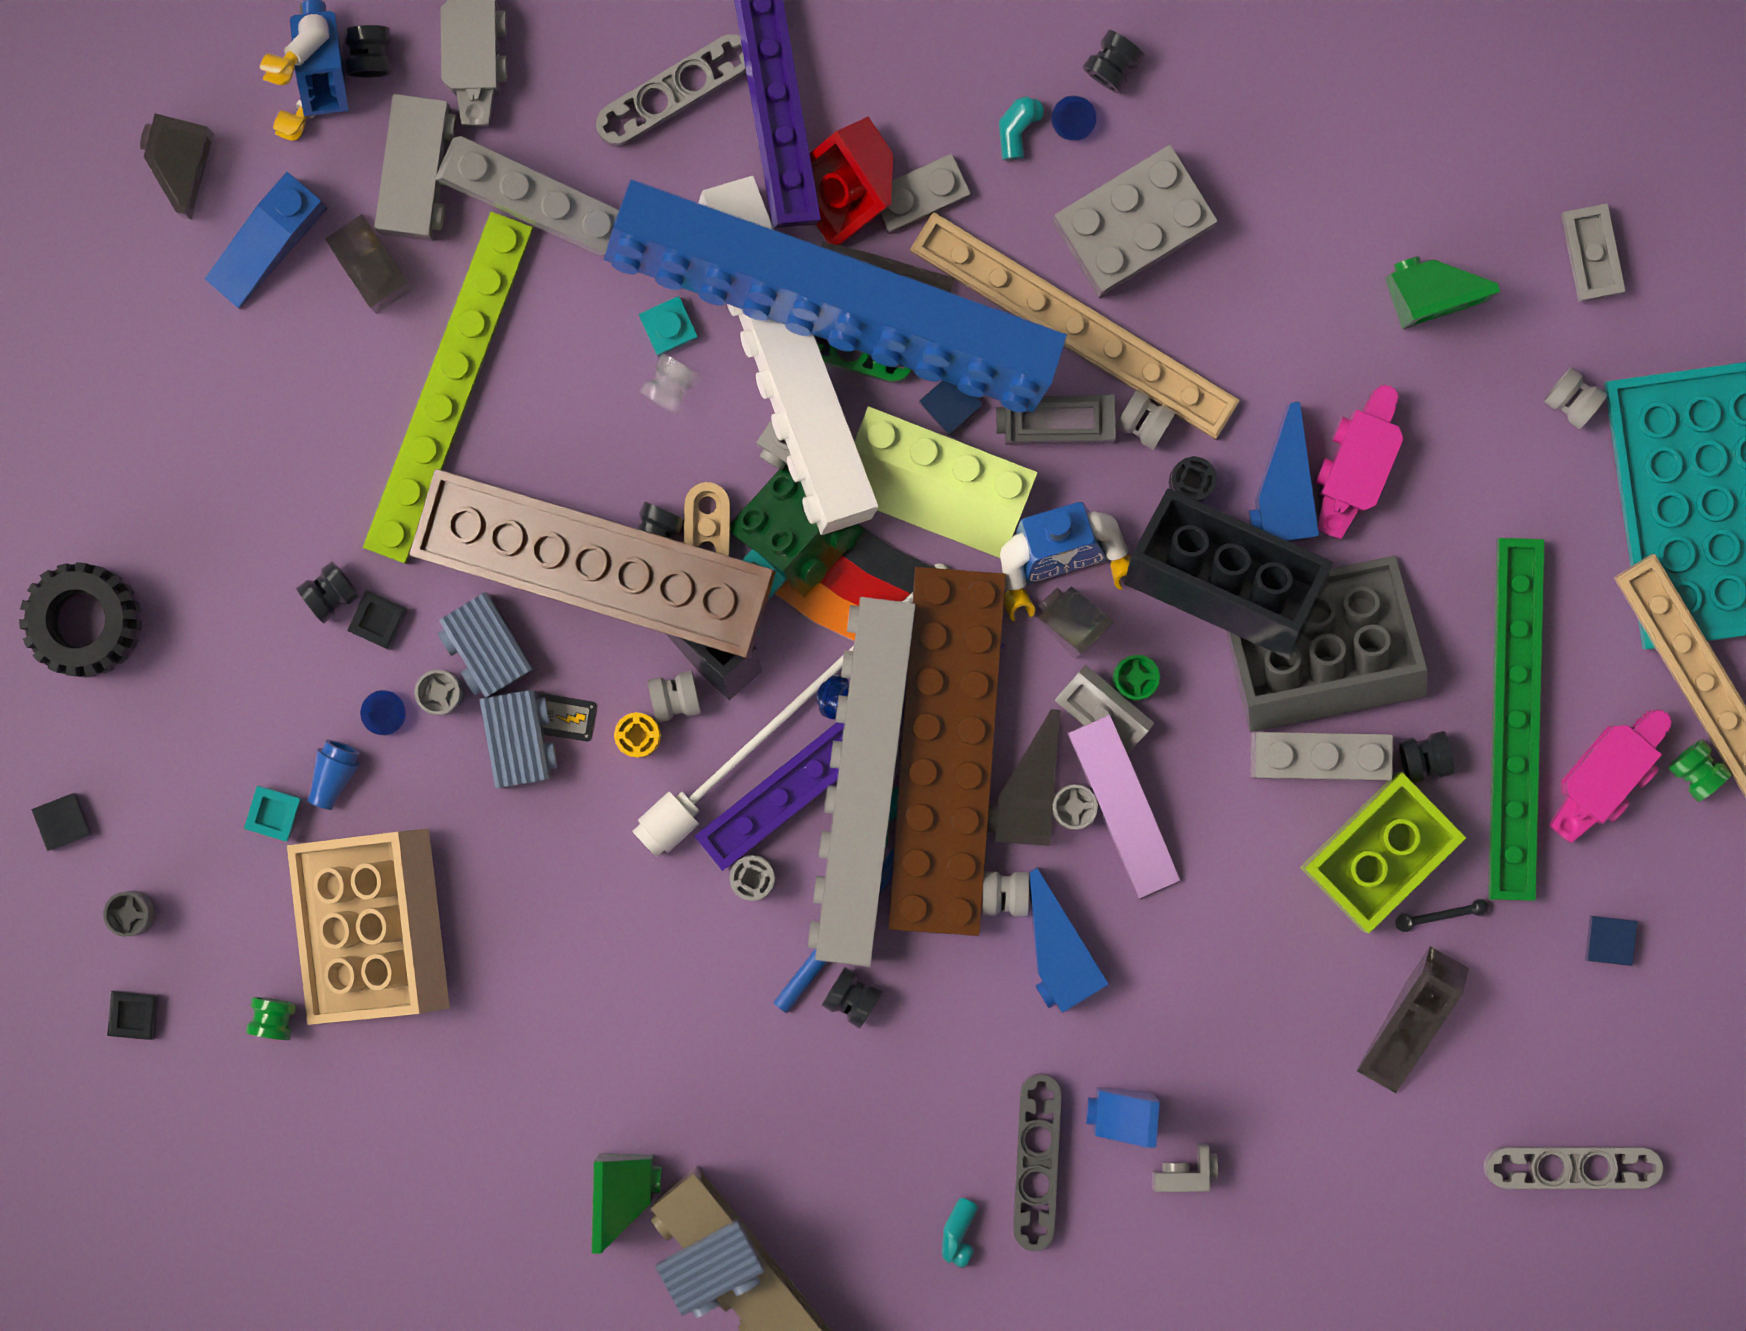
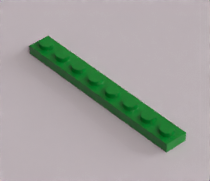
(1516, 719)

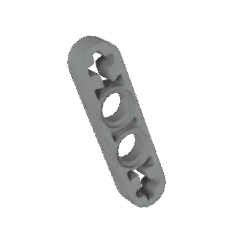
(670, 85)
(1573, 1162)

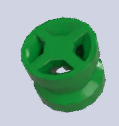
(271, 1018)

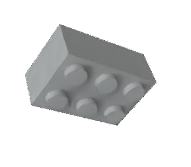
(1134, 221)

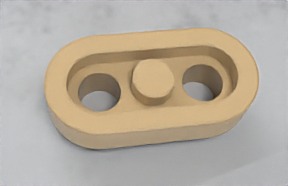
(707, 527)

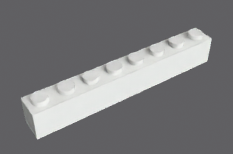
(801, 396)

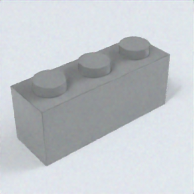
(411, 162)
(1321, 756)

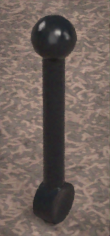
(1405, 922)

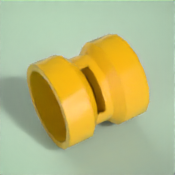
(645, 735)

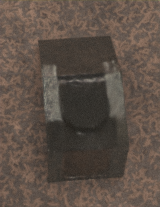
(177, 158)
(368, 264)

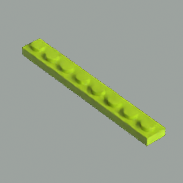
(448, 385)

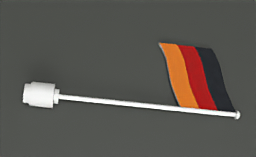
(864, 570)

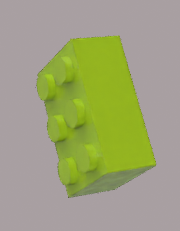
(1382, 852)

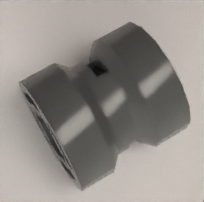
(120, 913)

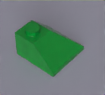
(1434, 290)
(620, 1194)

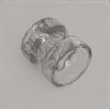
(669, 384)

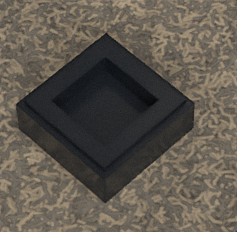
(377, 619)
(61, 822)
(133, 1015)

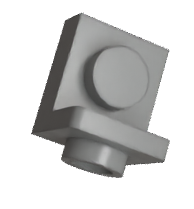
(1179, 1177)

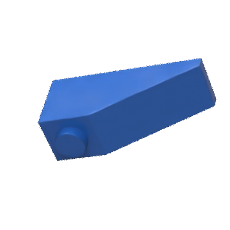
(265, 239)
(1285, 493)
(1060, 954)
(1124, 1116)

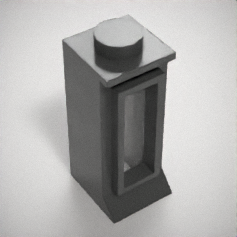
(1060, 421)

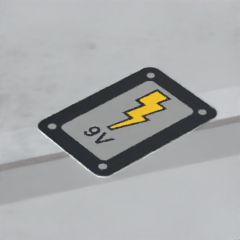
(569, 717)

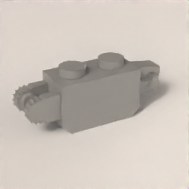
(472, 57)

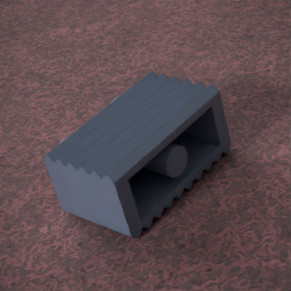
(485, 645)
(517, 738)
(710, 1269)

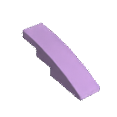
(1124, 806)

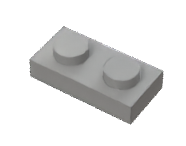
(924, 192)
(1592, 252)
(1092, 698)

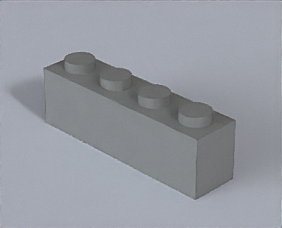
(527, 195)

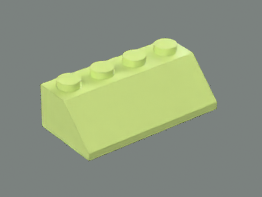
(942, 482)

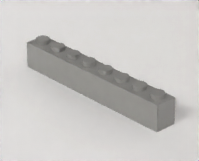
(864, 781)

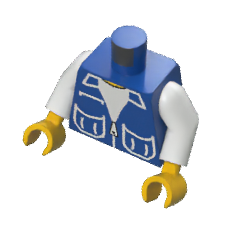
(317, 65)
(1059, 544)

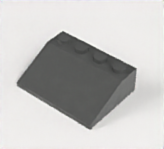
(1350, 657)

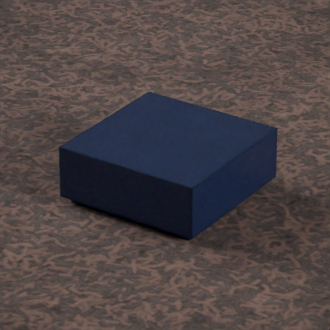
(949, 406)
(1611, 940)

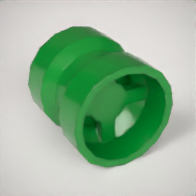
(1140, 673)
(1697, 767)

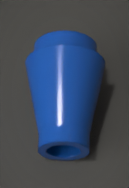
(332, 772)

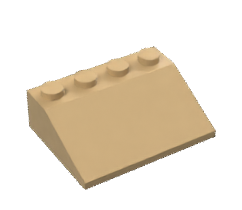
(368, 927)

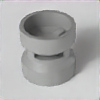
(1582, 405)
(1154, 423)
(431, 689)
(674, 696)
(1080, 806)
(756, 881)
(1015, 898)

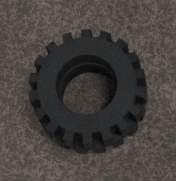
(42, 620)

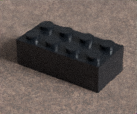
(1228, 573)

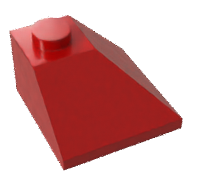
(851, 179)

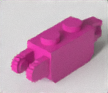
(1360, 463)
(1608, 773)

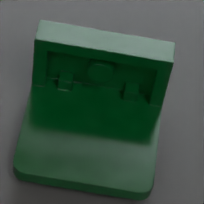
(782, 535)

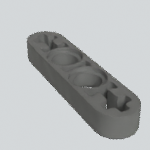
(1030, 1161)

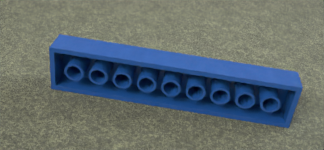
(833, 297)

